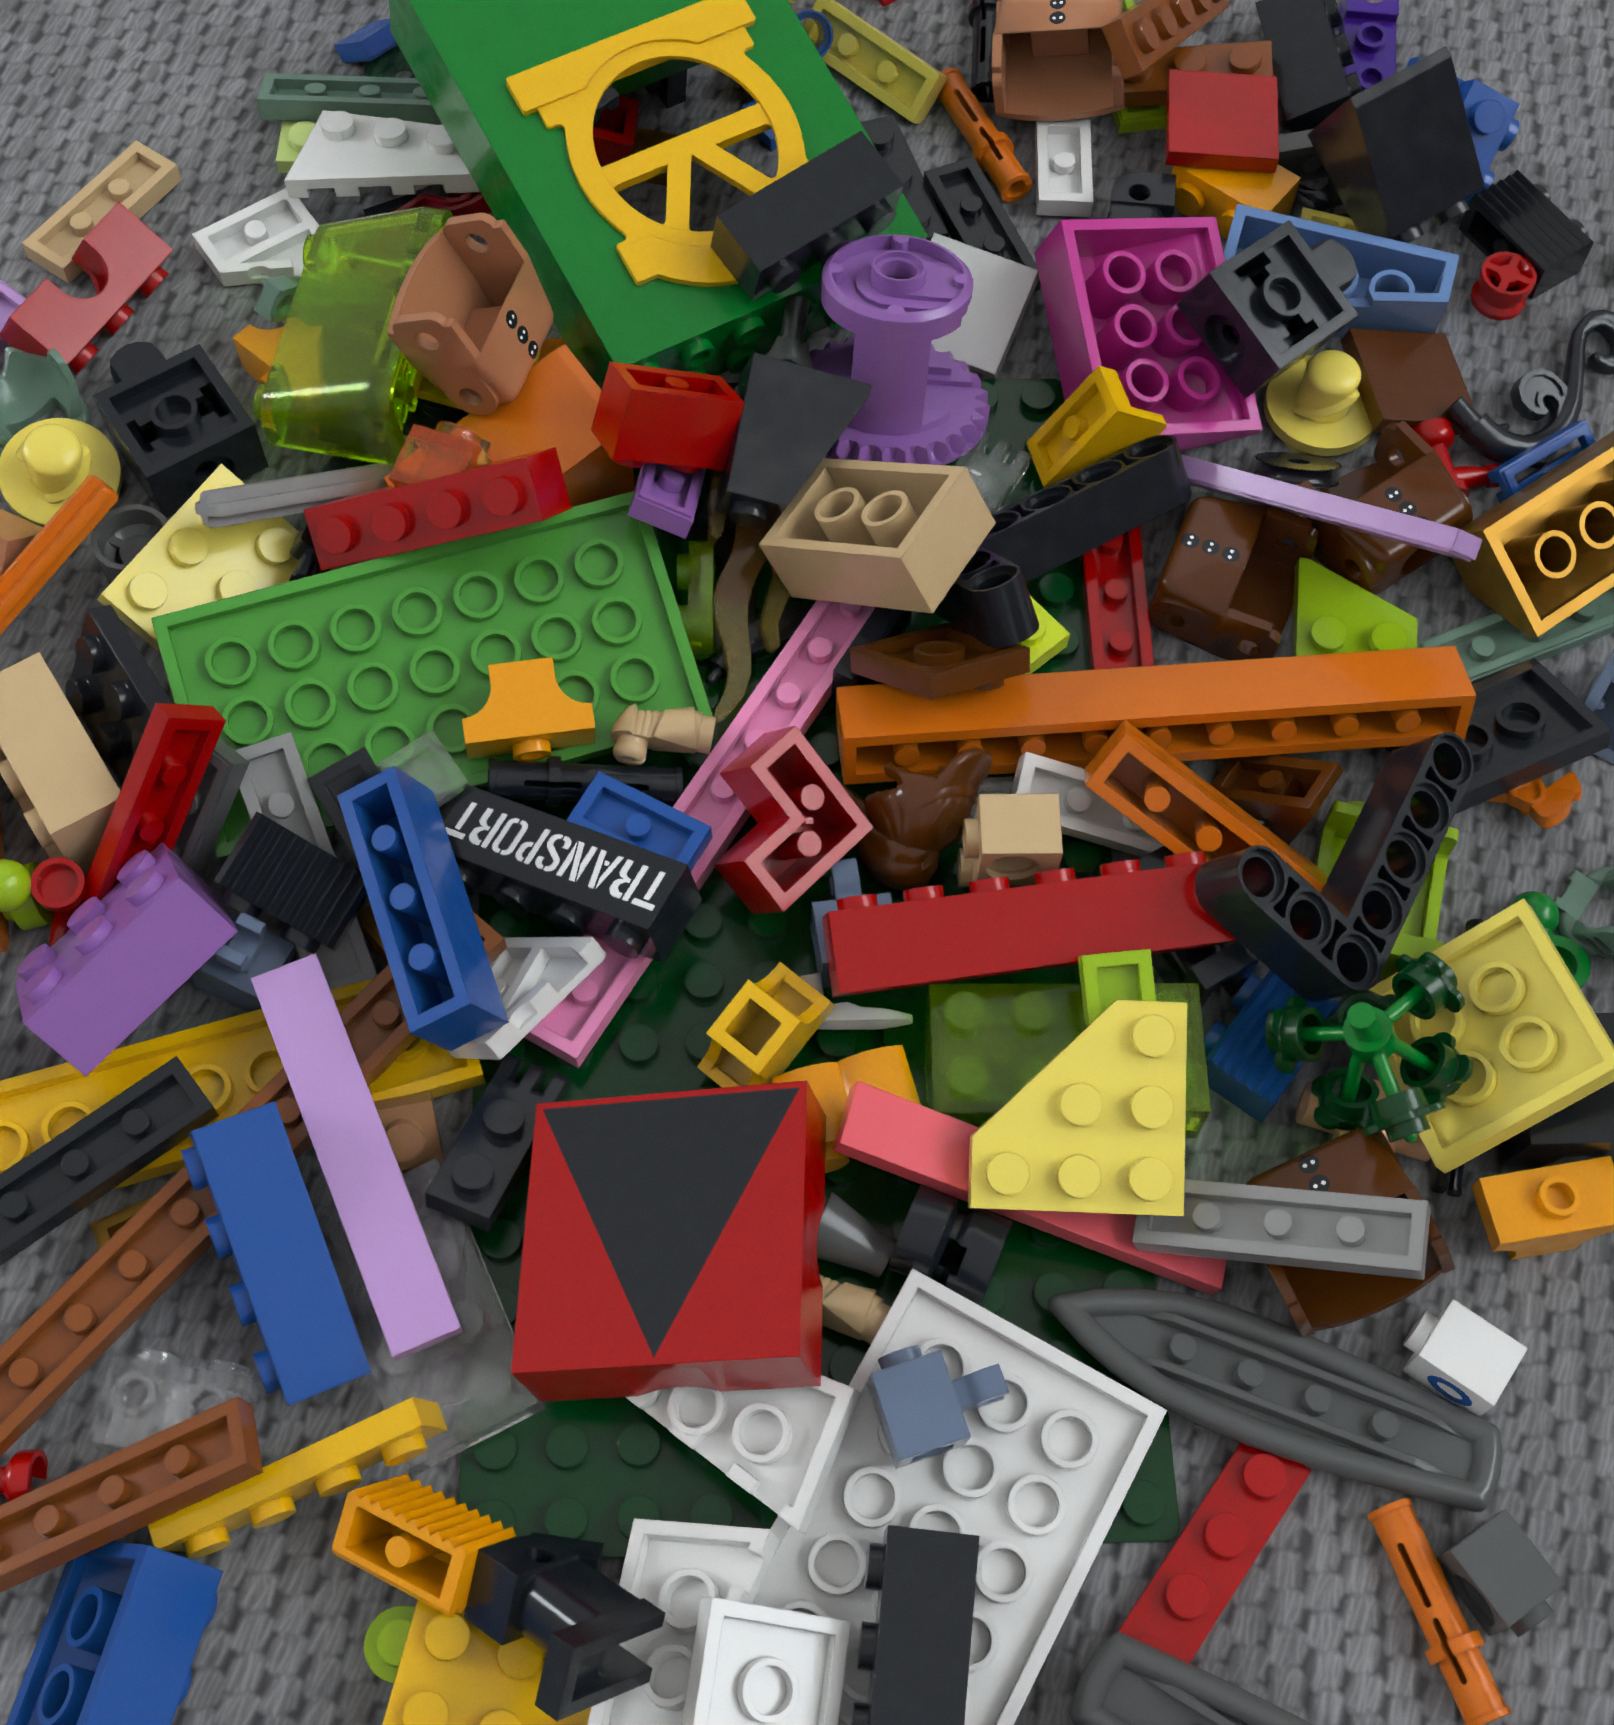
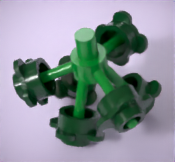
(1366, 1023)

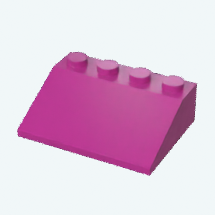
(1114, 306)

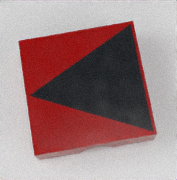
(673, 1244)

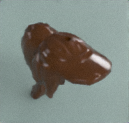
(918, 818)

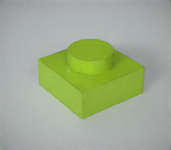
(1113, 978)

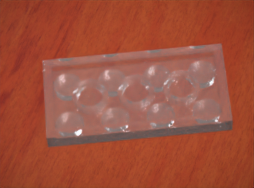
(462, 1374)

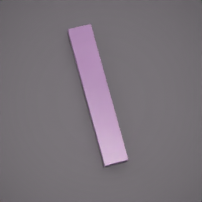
(1333, 509)
(356, 1158)

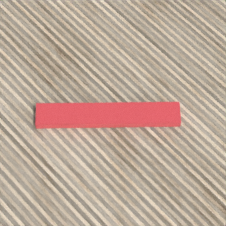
(935, 1153)

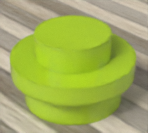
(386, 1641)

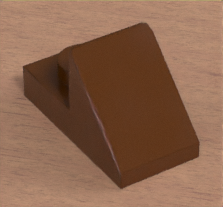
(1278, 789)

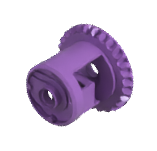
(896, 301)

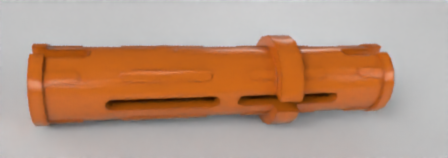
(989, 147)
(1438, 1614)

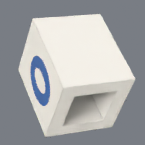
(1462, 1357)

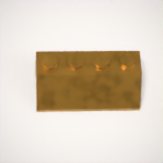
(1548, 544)

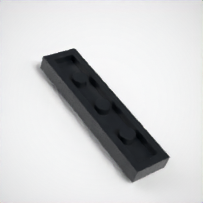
(98, 1154)

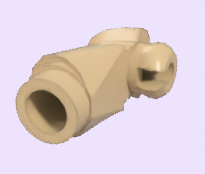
(669, 731)
(852, 1309)

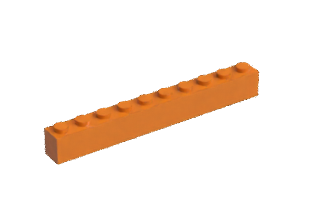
(1183, 708)

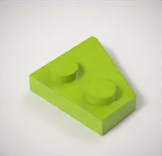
(1343, 617)

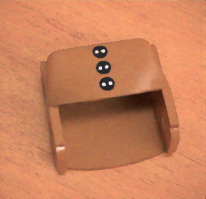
(1055, 60)
(472, 313)

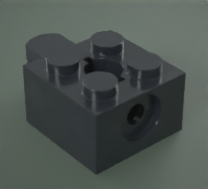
(1278, 299)
(174, 418)

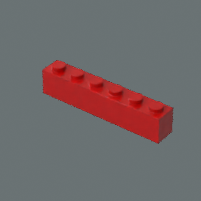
(1017, 927)

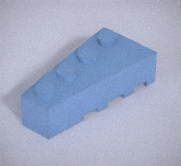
(1395, 282)

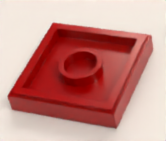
(1222, 121)

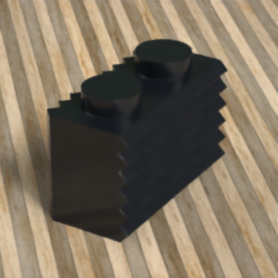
(1526, 222)
(293, 882)

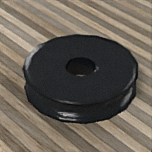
(1298, 468)

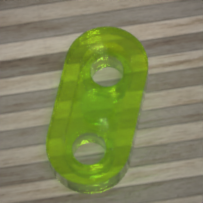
(697, 576)

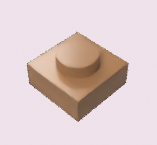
(412, 1128)

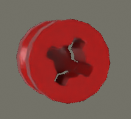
(1503, 285)

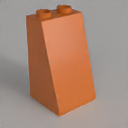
(557, 412)

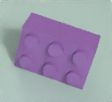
(121, 957)

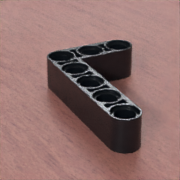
(1056, 527)
(1343, 936)

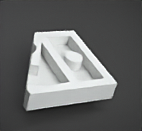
(258, 241)
(532, 981)

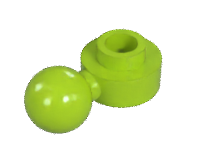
(16, 897)

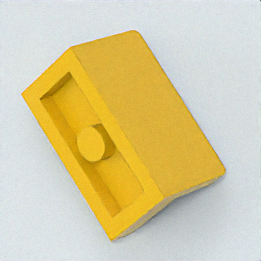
(1090, 427)

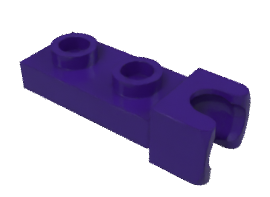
(1371, 38)

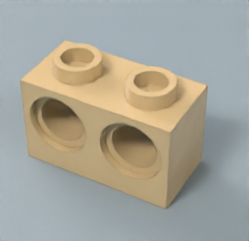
(1011, 839)

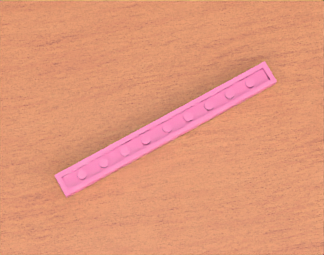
(786, 696)

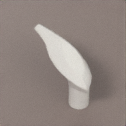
(853, 1017)

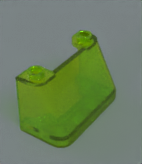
(336, 372)

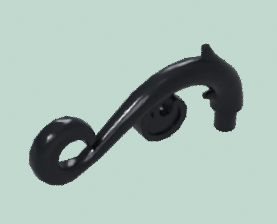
(1532, 390)

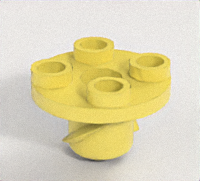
(1318, 405)
(50, 461)

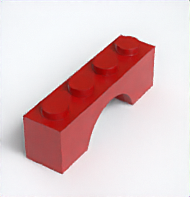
(438, 509)

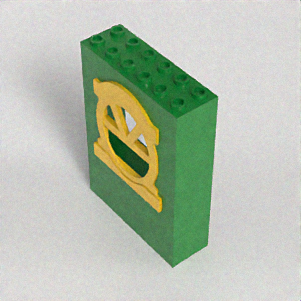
(521, 105)

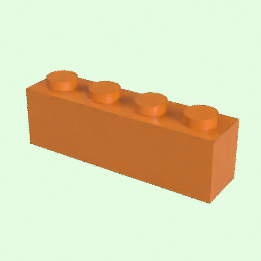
(1179, 804)

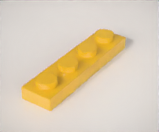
(323, 1467)

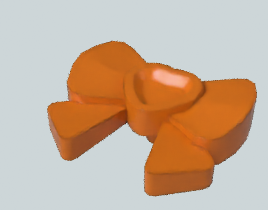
(1545, 805)

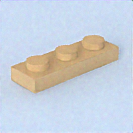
(134, 179)

